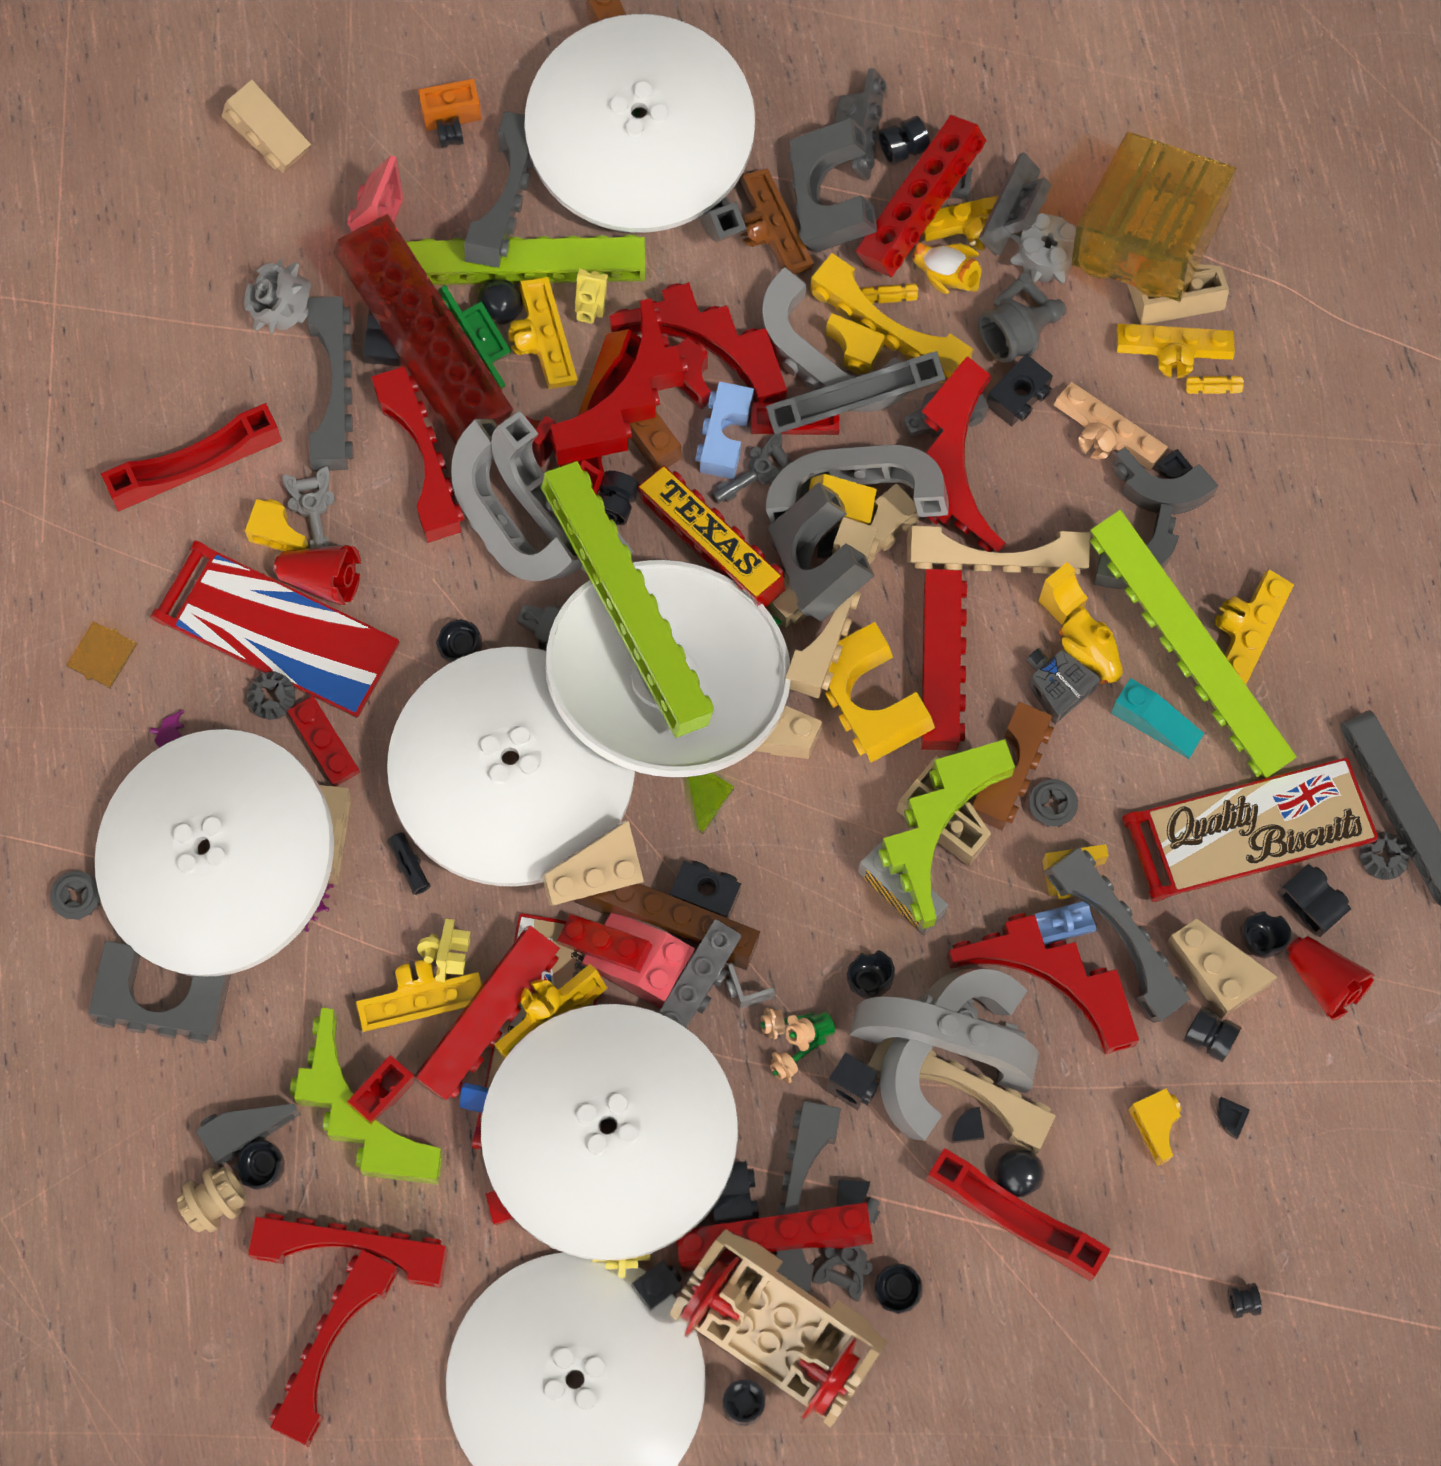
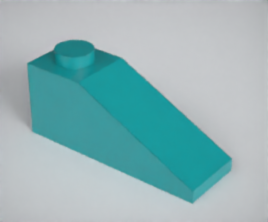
(1156, 718)

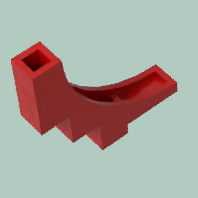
(747, 354)
(952, 412)
(607, 425)
(1023, 949)

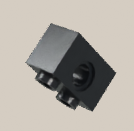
(1024, 375)
(694, 875)
(853, 1082)

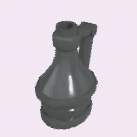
(1014, 327)

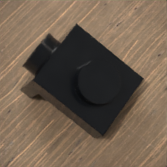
(657, 1285)

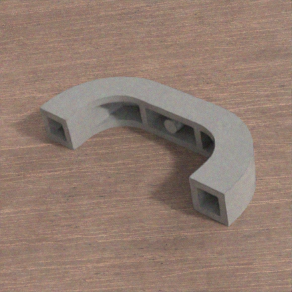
(793, 351)
(517, 465)
(863, 466)
(490, 519)
(916, 1020)
(904, 1057)

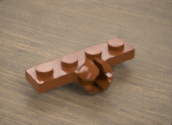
(772, 222)

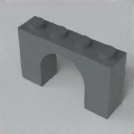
(812, 159)
(795, 537)
(115, 1002)

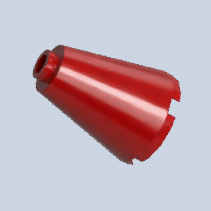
(321, 571)
(1329, 975)

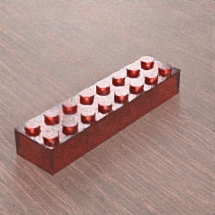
(420, 326)

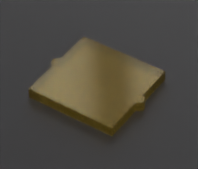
(101, 654)

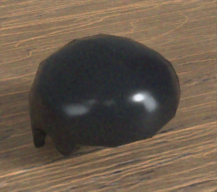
(500, 300)
(458, 640)
(1265, 935)
(871, 974)
(260, 1165)
(1019, 1172)
(898, 1288)

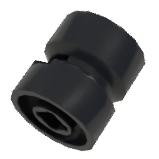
(904, 140)
(617, 493)
(1212, 1033)
(743, 1402)

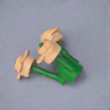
(800, 1031)

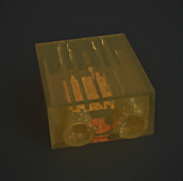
(1152, 216)

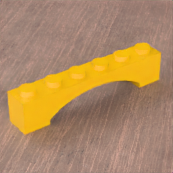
(836, 285)

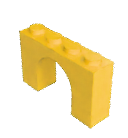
(877, 730)

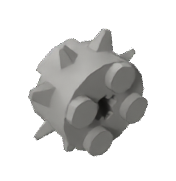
(1046, 248)
(277, 297)

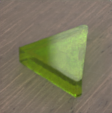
(708, 797)

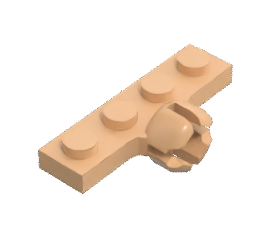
(1107, 429)

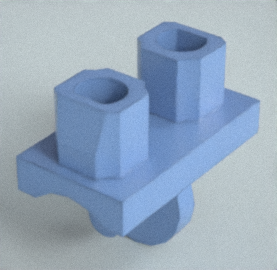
(1065, 922)

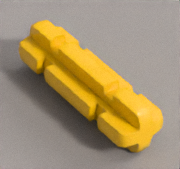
(891, 293)
(1214, 384)

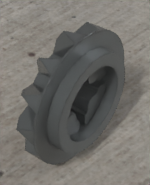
(271, 709)
(1060, 792)
(1375, 864)
(61, 895)

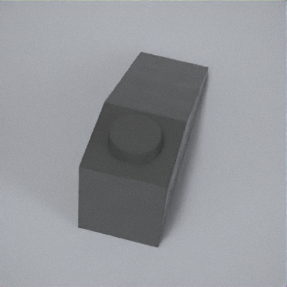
(233, 1131)

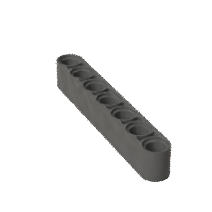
(1397, 796)

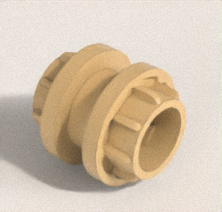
(216, 1196)

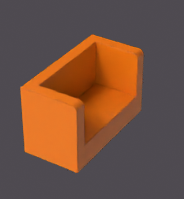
(450, 101)

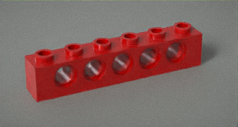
(921, 195)

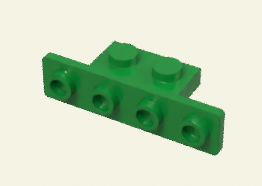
(480, 331)

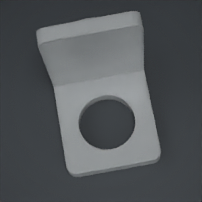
(735, 990)

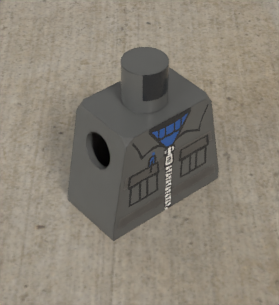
(1060, 682)

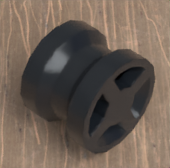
(449, 132)
(1244, 1300)

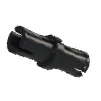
(408, 863)

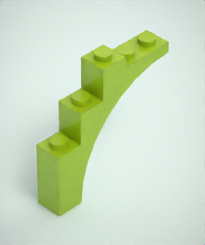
(958, 780)
(384, 1151)

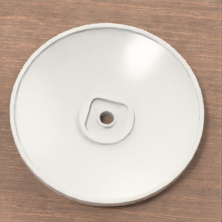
(649, 168)
(724, 640)
(468, 805)
(263, 860)
(620, 1189)
(563, 1317)

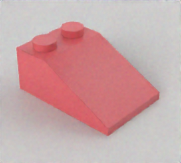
(378, 196)
(661, 969)

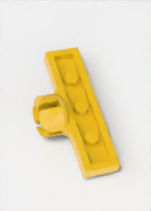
(961, 219)
(543, 334)
(1175, 345)
(1252, 622)
(417, 997)
(549, 1002)

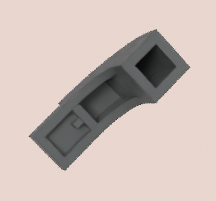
(723, 221)
(1150, 491)
(1161, 547)

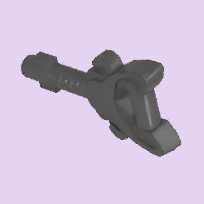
(760, 469)
(851, 1257)

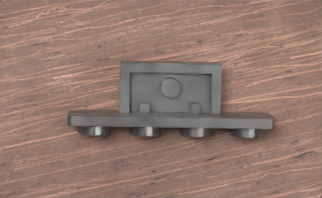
(866, 111)
(1016, 204)
(700, 975)

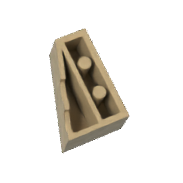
(265, 127)
(1205, 294)
(793, 735)
(339, 805)
(964, 834)
(597, 868)
(1218, 967)

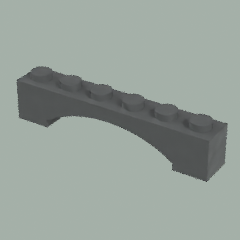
(488, 237)
(855, 392)
(330, 442)
(1158, 989)
(816, 1128)

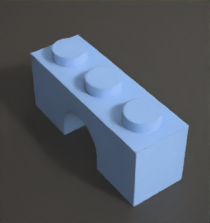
(729, 407)

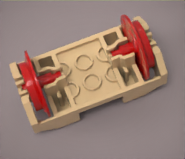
(777, 1326)

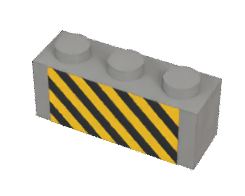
(891, 889)

